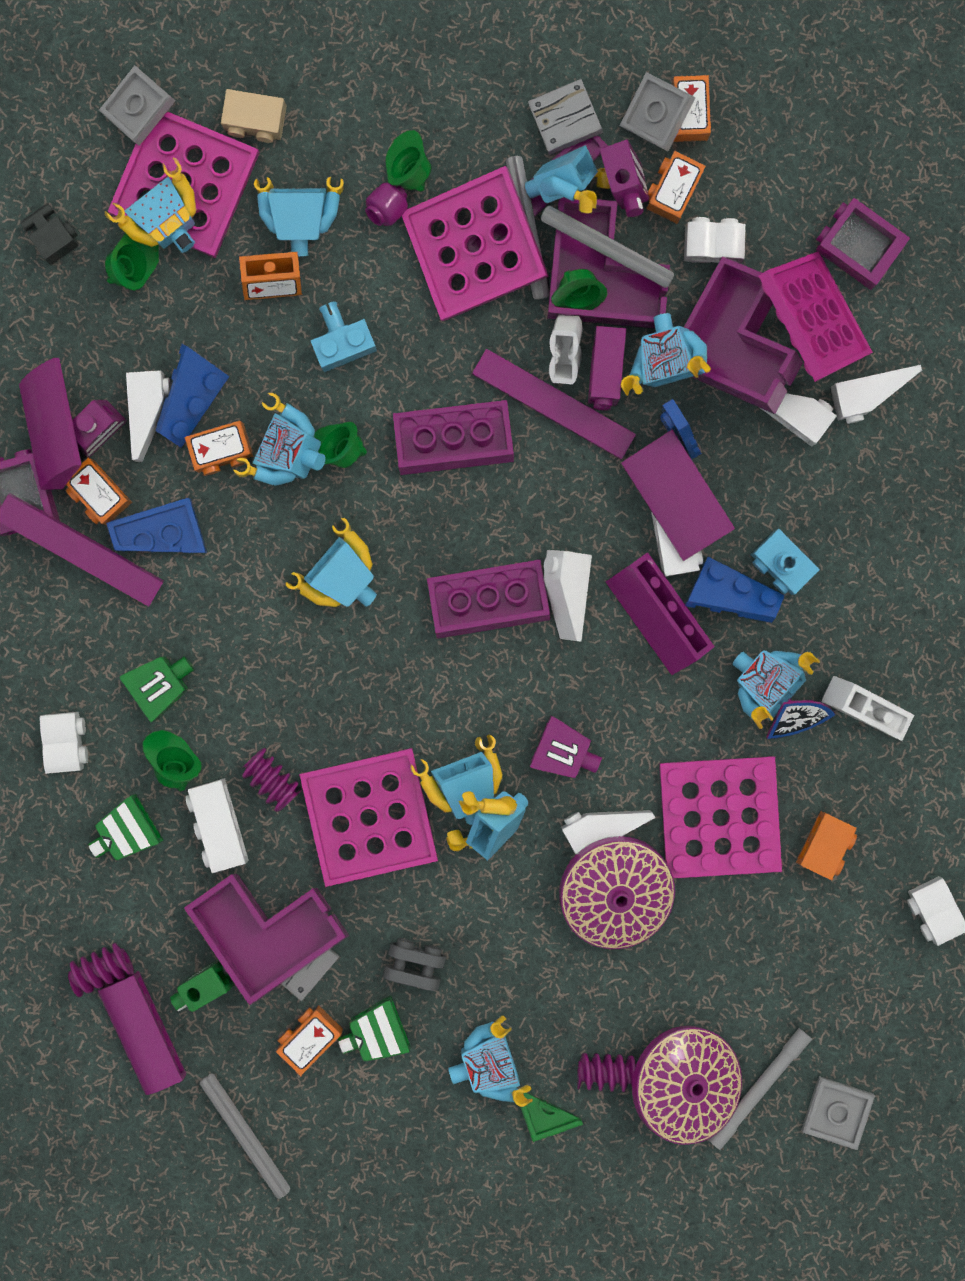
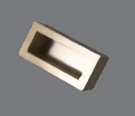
(253, 115)

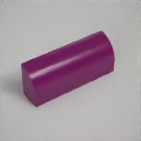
(660, 614)
(142, 1033)

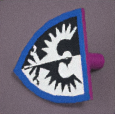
(798, 717)

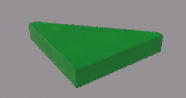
(546, 1119)

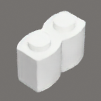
(710, 241)
(565, 349)
(63, 742)
(937, 910)

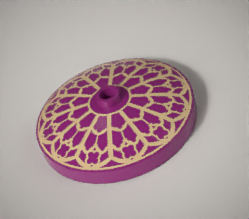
(613, 870)
(687, 1085)

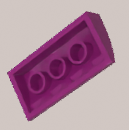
(50, 425)
(453, 437)
(677, 495)
(488, 599)

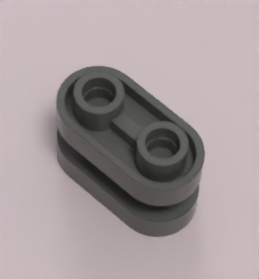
(404, 951)

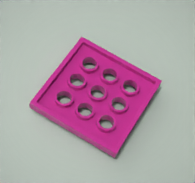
(214, 147)
(519, 239)
(815, 315)
(765, 827)
(329, 840)

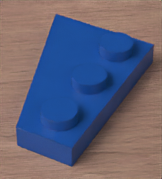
(191, 394)
(674, 420)
(159, 530)
(730, 591)

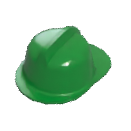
(407, 162)
(131, 263)
(579, 291)
(340, 444)
(171, 759)

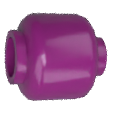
(386, 204)

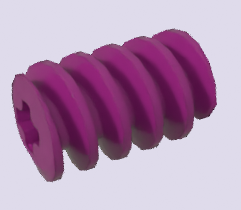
(270, 780)
(99, 970)
(605, 1071)

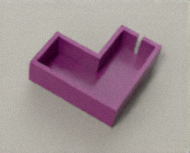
(630, 296)
(728, 324)
(261, 950)

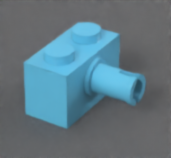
(343, 341)
(784, 563)

